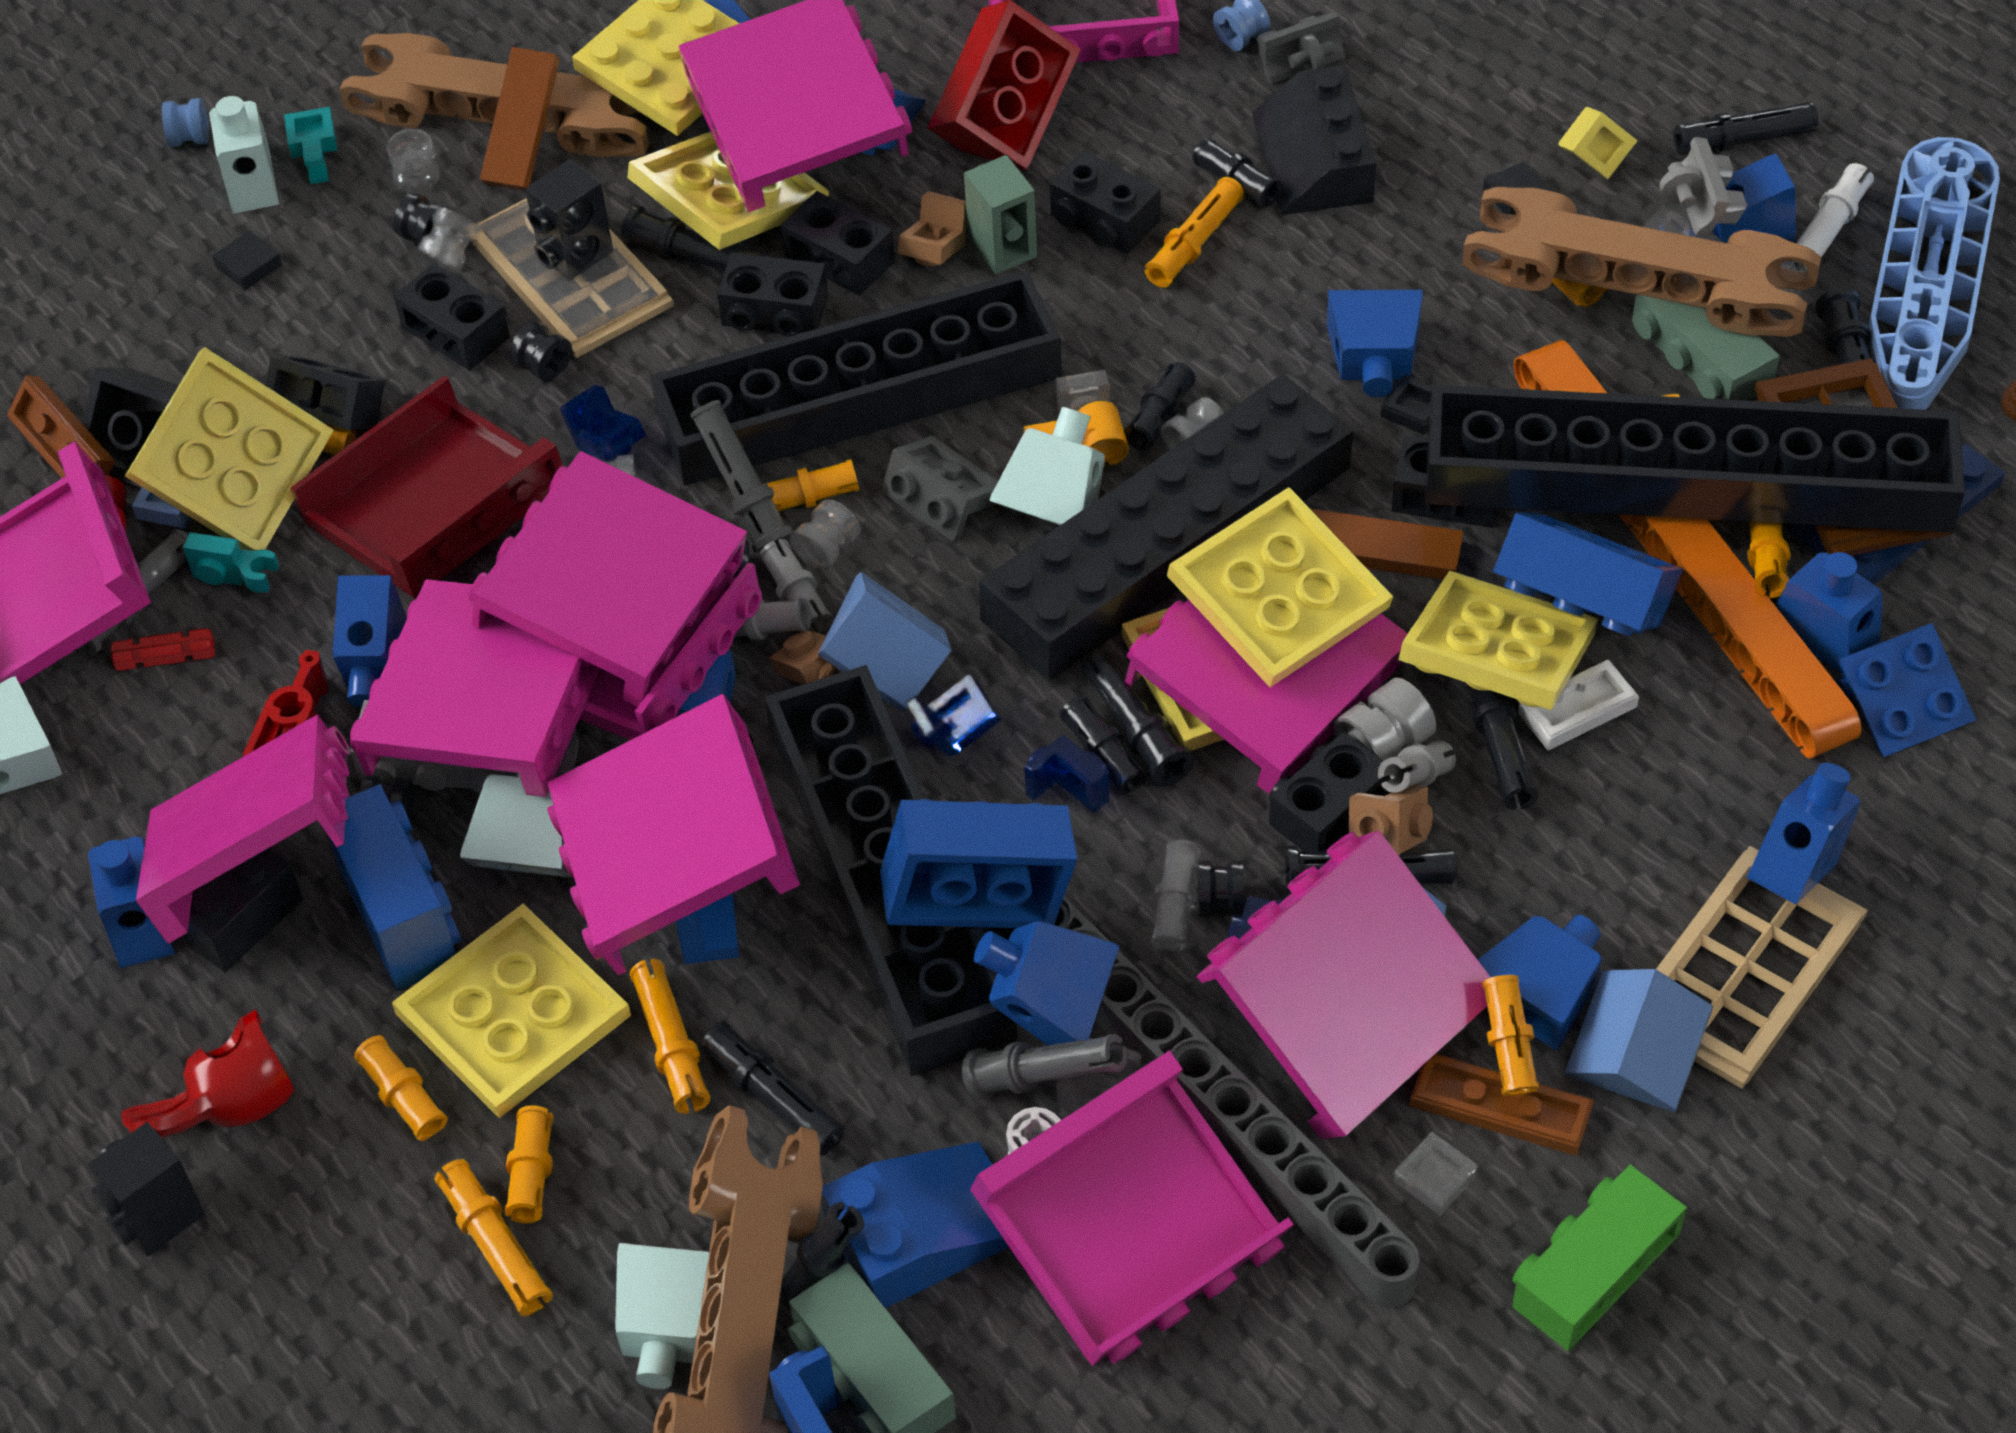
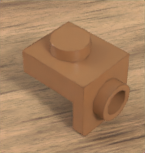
(938, 232)
(800, 661)
(1400, 816)

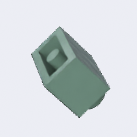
(1001, 214)

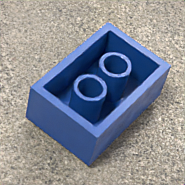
(1586, 573)
(977, 864)
(394, 888)

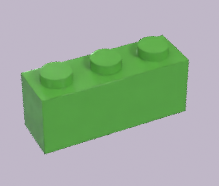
(1597, 1256)

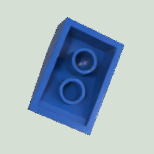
(916, 1219)

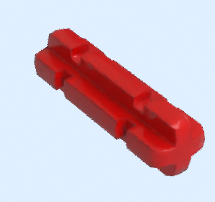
(163, 649)

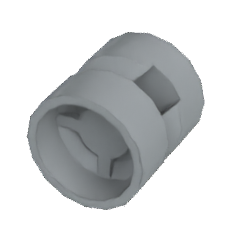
(1390, 721)

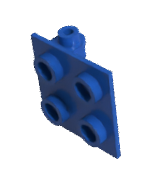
(1905, 690)

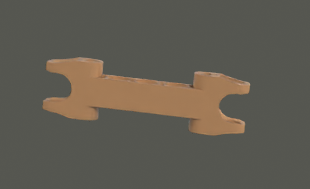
(432, 81)
(1728, 279)
(753, 1219)

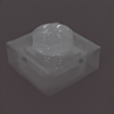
(1082, 389)
(1435, 1173)

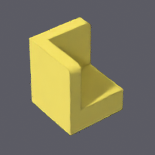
(1597, 141)

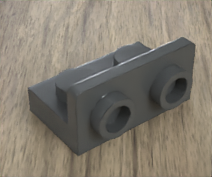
(937, 485)

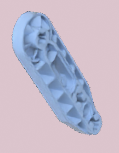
(1936, 198)

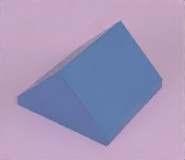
(888, 637)
(1640, 1037)

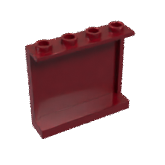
(425, 488)

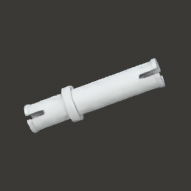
(1836, 209)

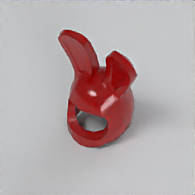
(224, 1086)

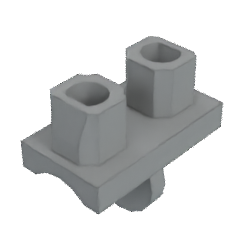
(1701, 188)

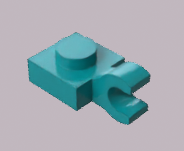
(309, 136)
(223, 561)

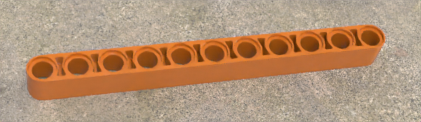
(1724, 595)

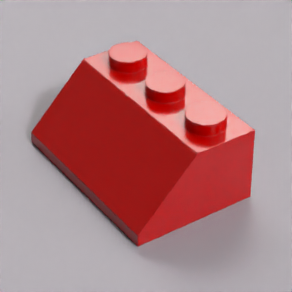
(1004, 85)

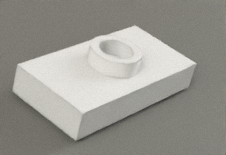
(1584, 704)

